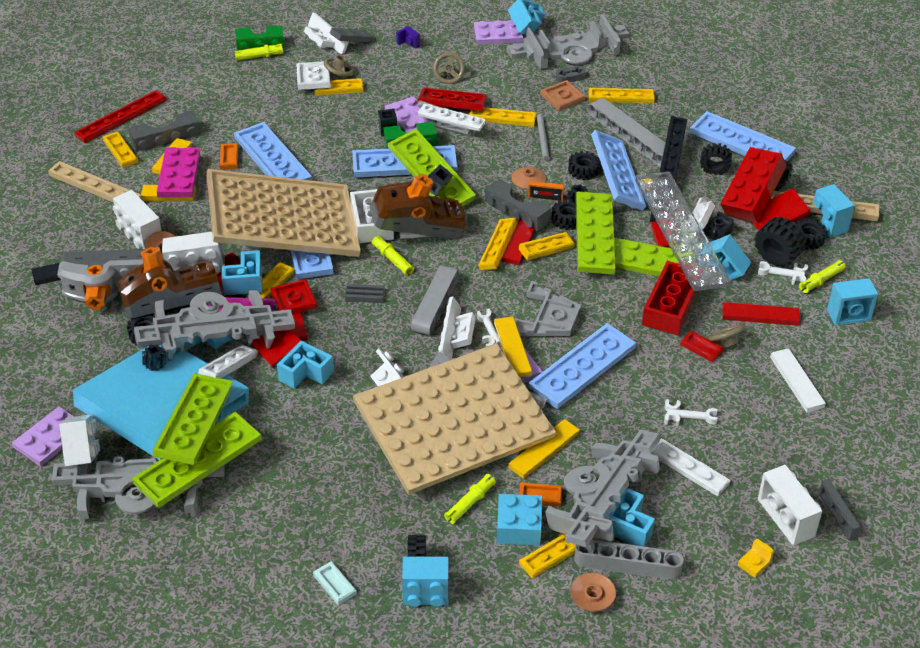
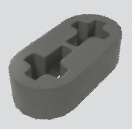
(571, 74)

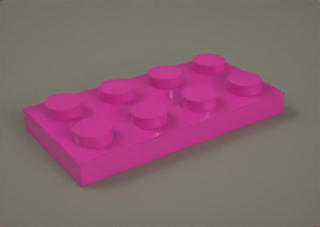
(178, 172)

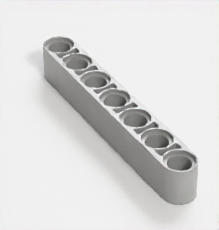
(627, 129)

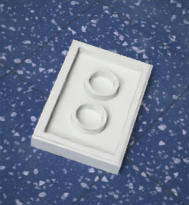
(312, 75)

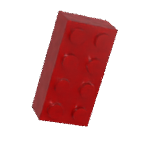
(753, 184)
(669, 300)

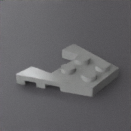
(555, 316)

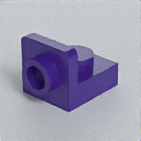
(409, 36)

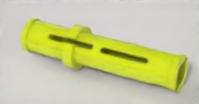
(259, 52)
(387, 250)
(817, 279)
(476, 493)

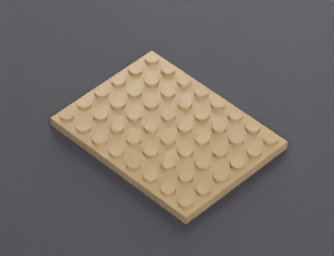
(281, 213)
(453, 418)

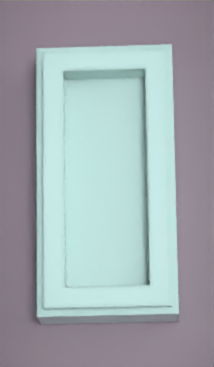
(335, 583)

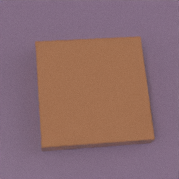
(562, 95)

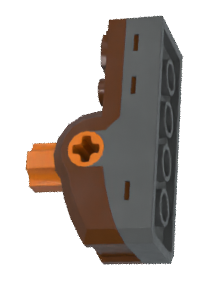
(410, 210)
(158, 281)

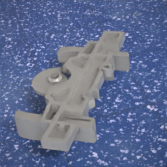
(579, 44)
(211, 323)
(112, 480)
(597, 498)

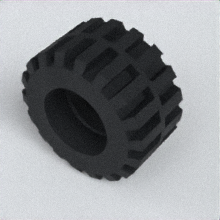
(780, 241)

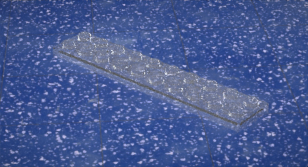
(682, 231)

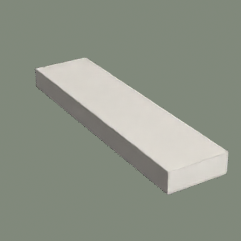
(229, 362)
(797, 380)
(690, 467)

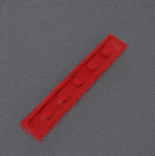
(120, 116)

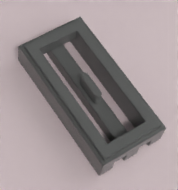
(364, 293)

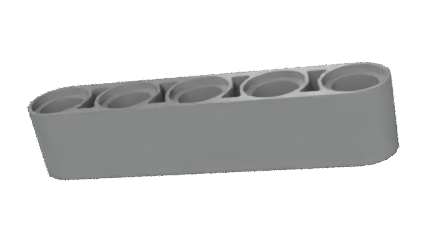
(435, 300)
(630, 559)

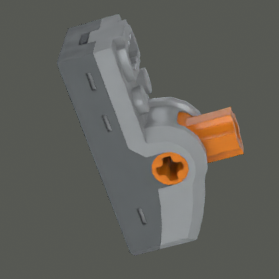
(95, 274)

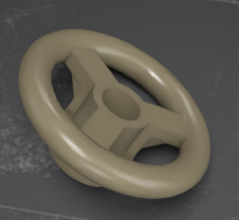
(339, 64)
(457, 77)
(727, 335)

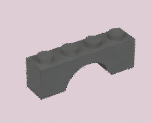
(146, 137)
(534, 213)

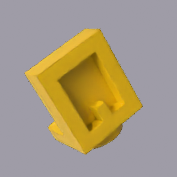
(756, 558)

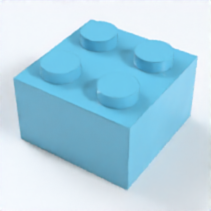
(852, 301)
(519, 519)
(425, 581)

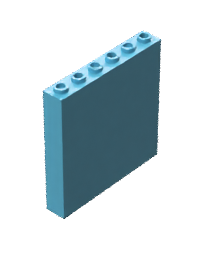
(141, 401)

